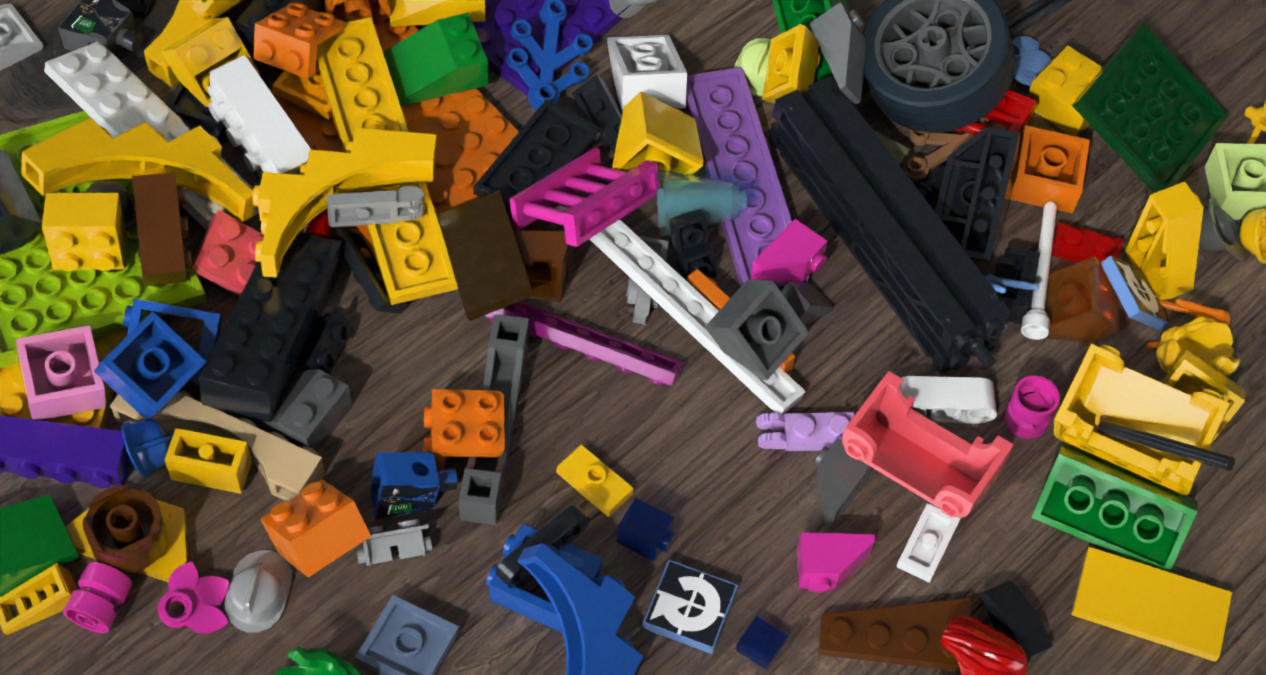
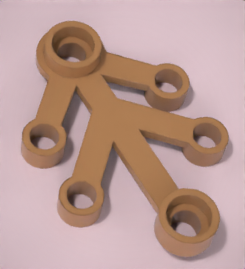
(918, 168)

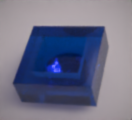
(761, 643)

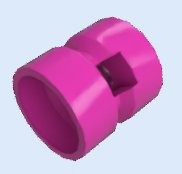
(1031, 407)
(100, 592)

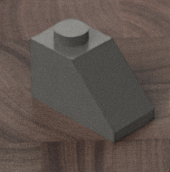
(838, 480)

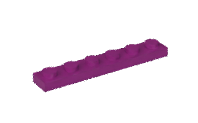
(596, 344)

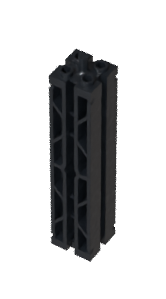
(888, 226)

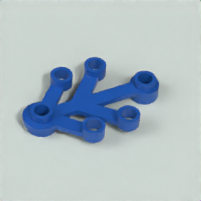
(547, 58)

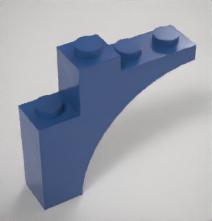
(587, 613)

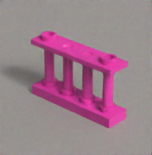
(590, 214)

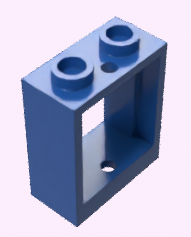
(210, 332)
(526, 603)

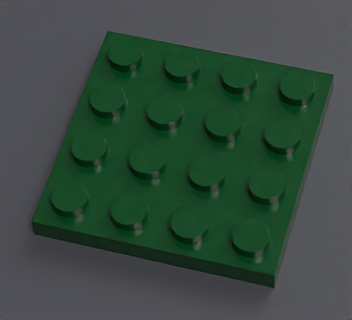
(1150, 110)

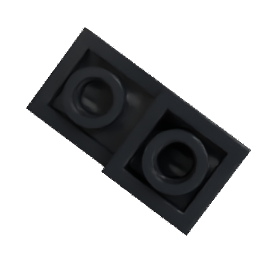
(692, 244)
(1012, 610)

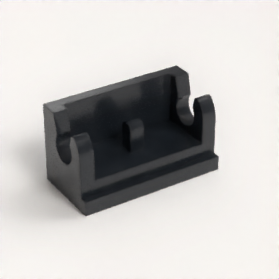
(1022, 270)

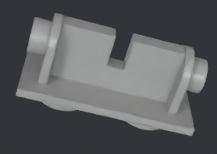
(407, 538)

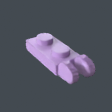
(802, 430)

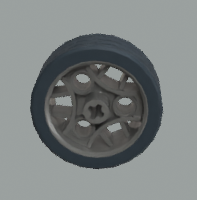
(917, 33)

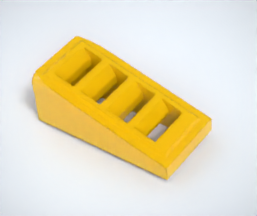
(42, 609)

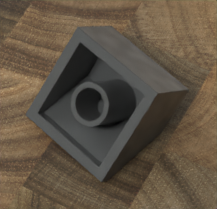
(757, 327)
(309, 409)

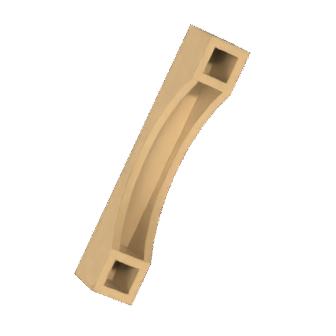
(281, 463)

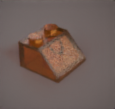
(1081, 303)

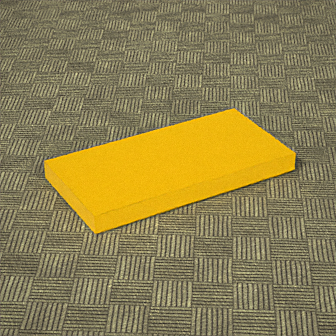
(1152, 604)

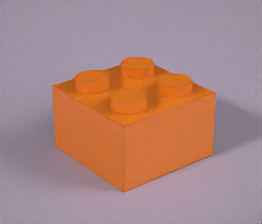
(1050, 168)
(315, 527)

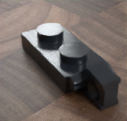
(600, 109)

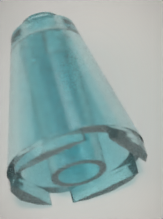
(688, 192)

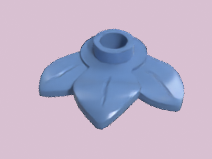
(1028, 59)

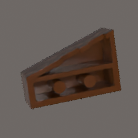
(161, 229)
(546, 261)

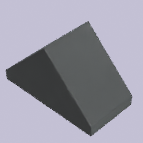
(806, 301)

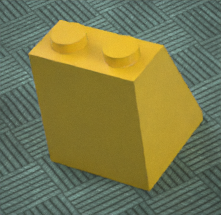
(657, 134)

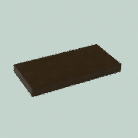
(485, 255)

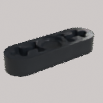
(556, 533)

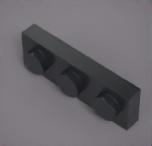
(364, 264)

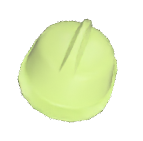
(754, 64)

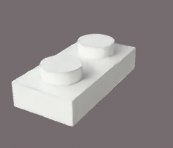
(928, 543)

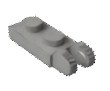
(375, 207)

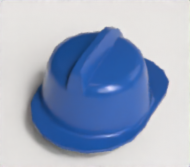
(146, 445)

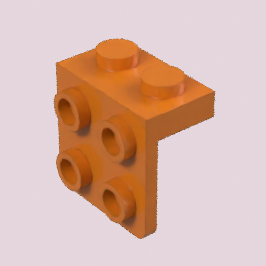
(291, 38)
(464, 424)

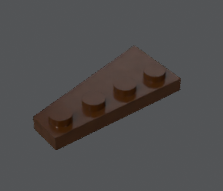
(893, 634)

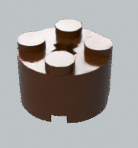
(125, 529)

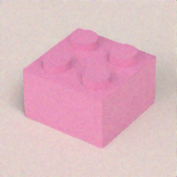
(61, 373)

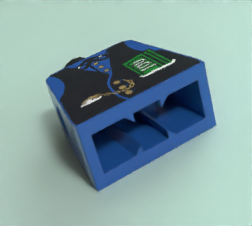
(407, 483)

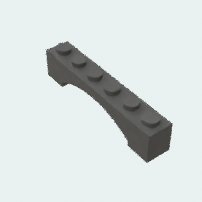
(504, 371)

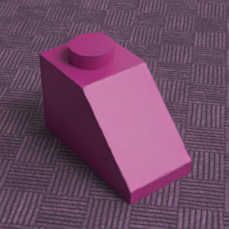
(791, 255)
(830, 558)

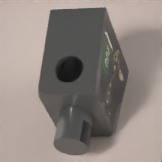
(100, 22)

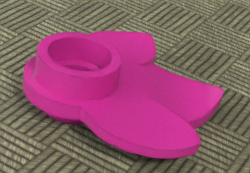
(199, 598)

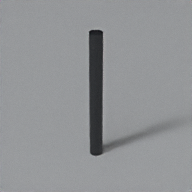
(1166, 445)

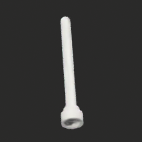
(1036, 323)

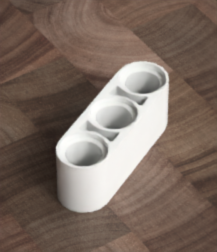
(952, 398)

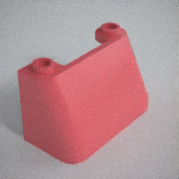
(922, 453)

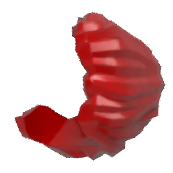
(983, 648)

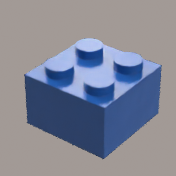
(149, 366)

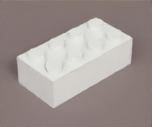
(255, 120)

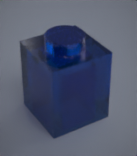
(646, 530)

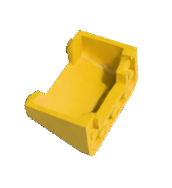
(1126, 397)

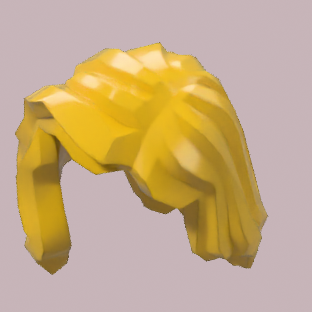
(1203, 338)

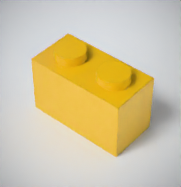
(208, 460)

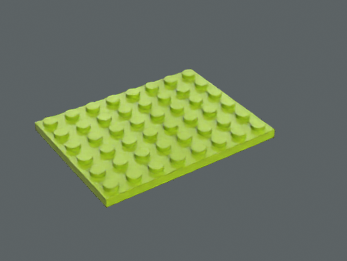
(50, 300)

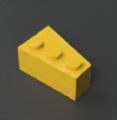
(1168, 241)

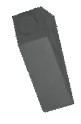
(843, 47)

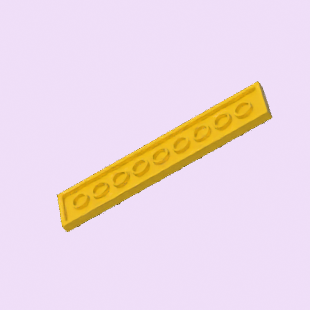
(363, 96)

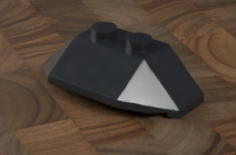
(979, 190)

